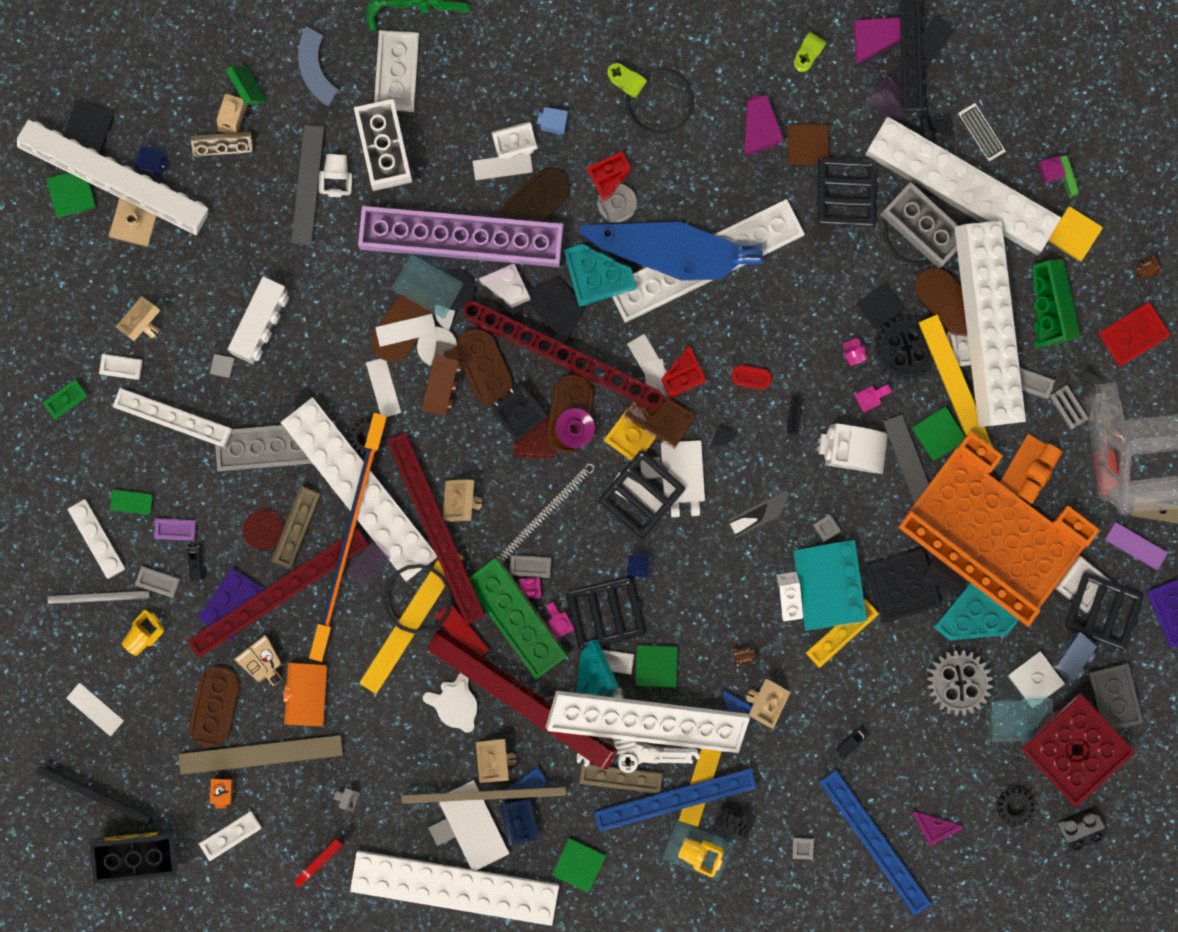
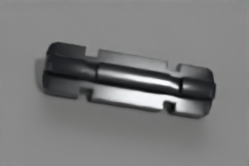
(794, 415)

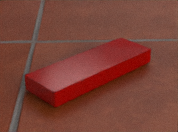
(458, 629)

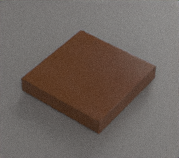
(807, 144)

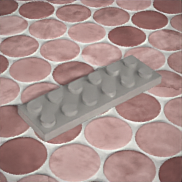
(260, 449)

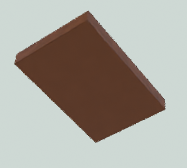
(665, 423)

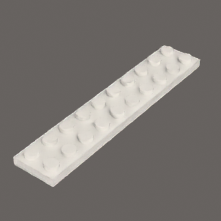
(770, 227)
(342, 471)
(647, 722)
(454, 887)

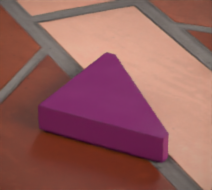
(935, 828)

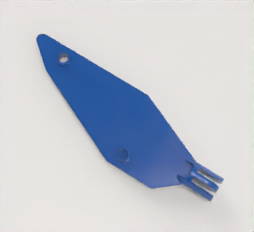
(674, 249)

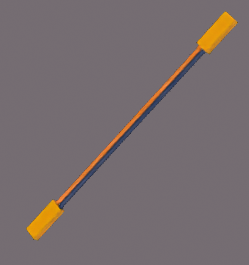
(323, 631)

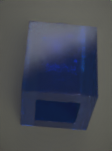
(150, 161)
(637, 566)

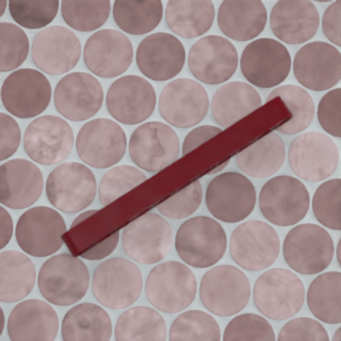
(557, 347)
(515, 695)

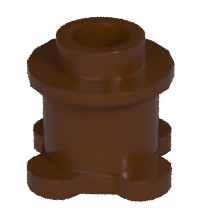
(1148, 268)
(744, 656)

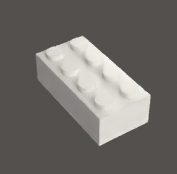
(258, 320)

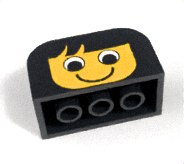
(132, 856)

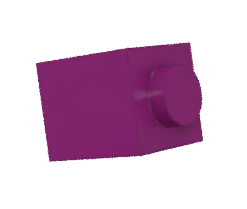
(1051, 170)

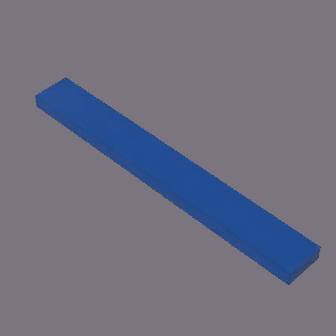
(675, 800)
(875, 842)

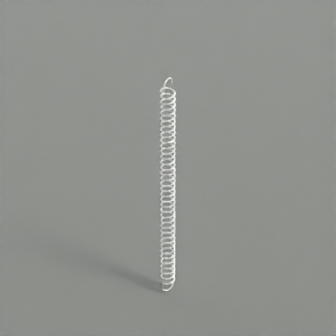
(544, 514)

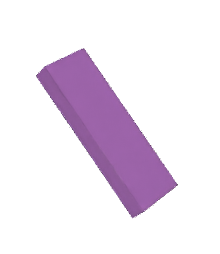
(1136, 546)

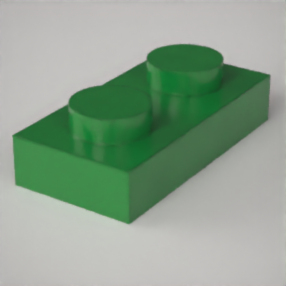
(65, 399)

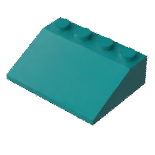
(830, 585)

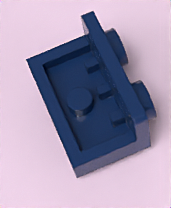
(519, 821)

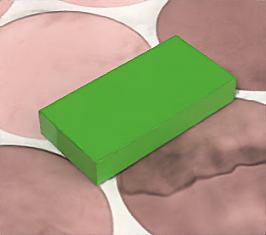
(1069, 180)

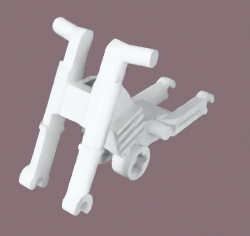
(644, 752)

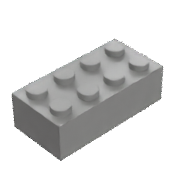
(922, 224)

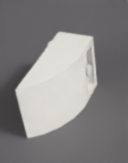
(854, 448)

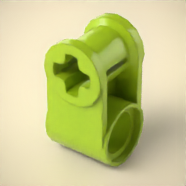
(810, 50)
(628, 81)

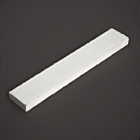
(172, 417)

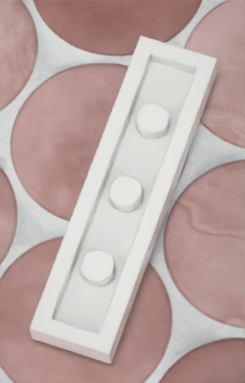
(96, 539)

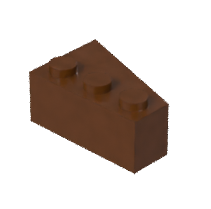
(441, 378)

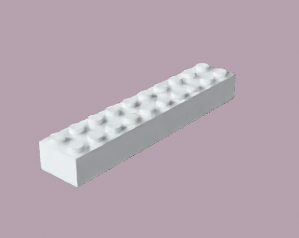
(962, 185)
(990, 323)

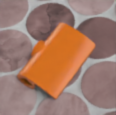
(1031, 468)
(305, 694)

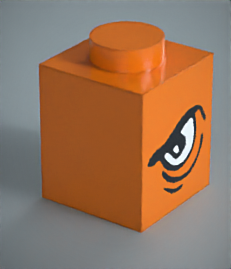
(221, 792)

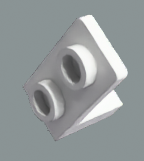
(790, 596)

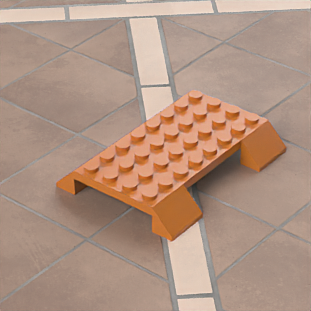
(993, 533)

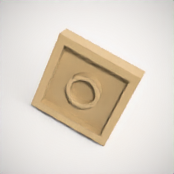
(132, 224)
(139, 320)
(459, 500)
(767, 703)
(493, 760)

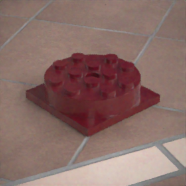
(1096, 760)

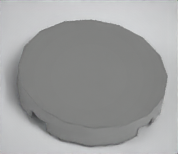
(619, 205)

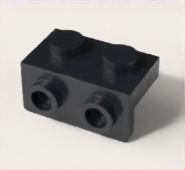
(1082, 830)

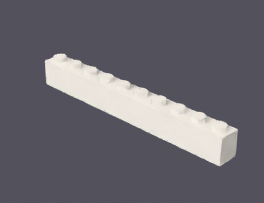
(112, 177)

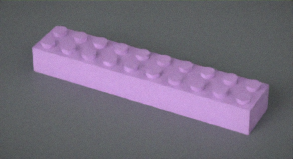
(460, 236)

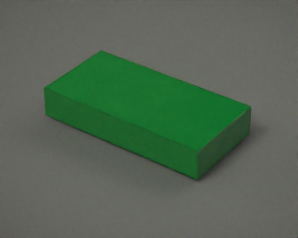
(131, 502)

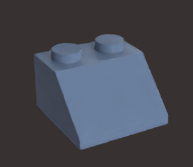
(1074, 656)

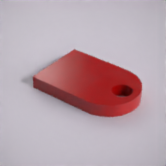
(318, 862)

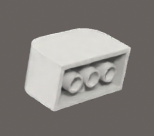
(383, 144)

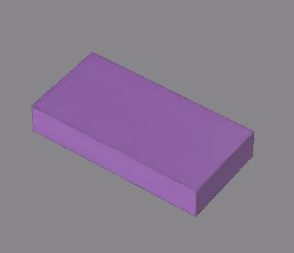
(175, 529)

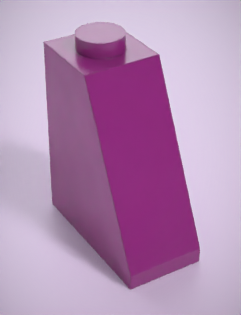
(874, 37)
(760, 126)

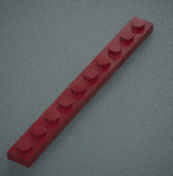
(436, 529)
(273, 596)

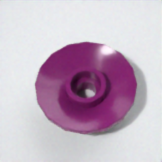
(583, 423)

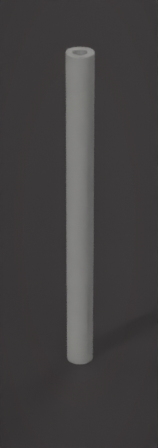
(98, 597)

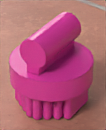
(855, 352)

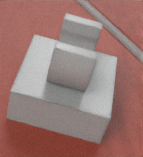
(347, 799)

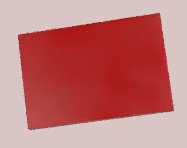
(1134, 334)

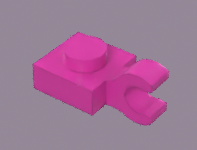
(869, 397)
(559, 623)

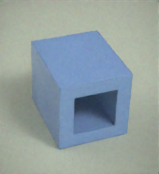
(553, 120)

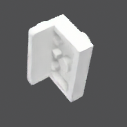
(514, 141)

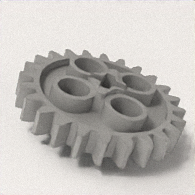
(978, 680)

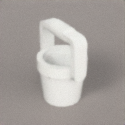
(335, 168)

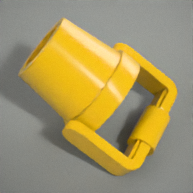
(139, 637)
(695, 854)

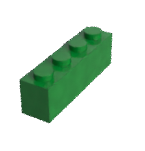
(1053, 305)

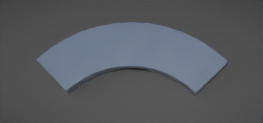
(310, 69)

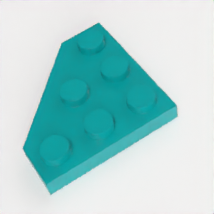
(597, 275)
(975, 617)
(595, 673)

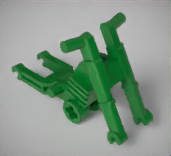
(374, 5)

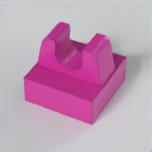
(531, 587)

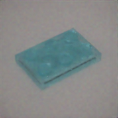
(427, 286)
(1018, 718)
(683, 831)

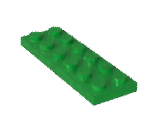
(517, 618)

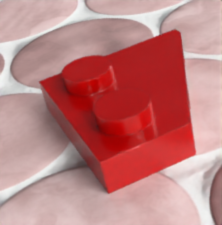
(609, 174)
(683, 375)

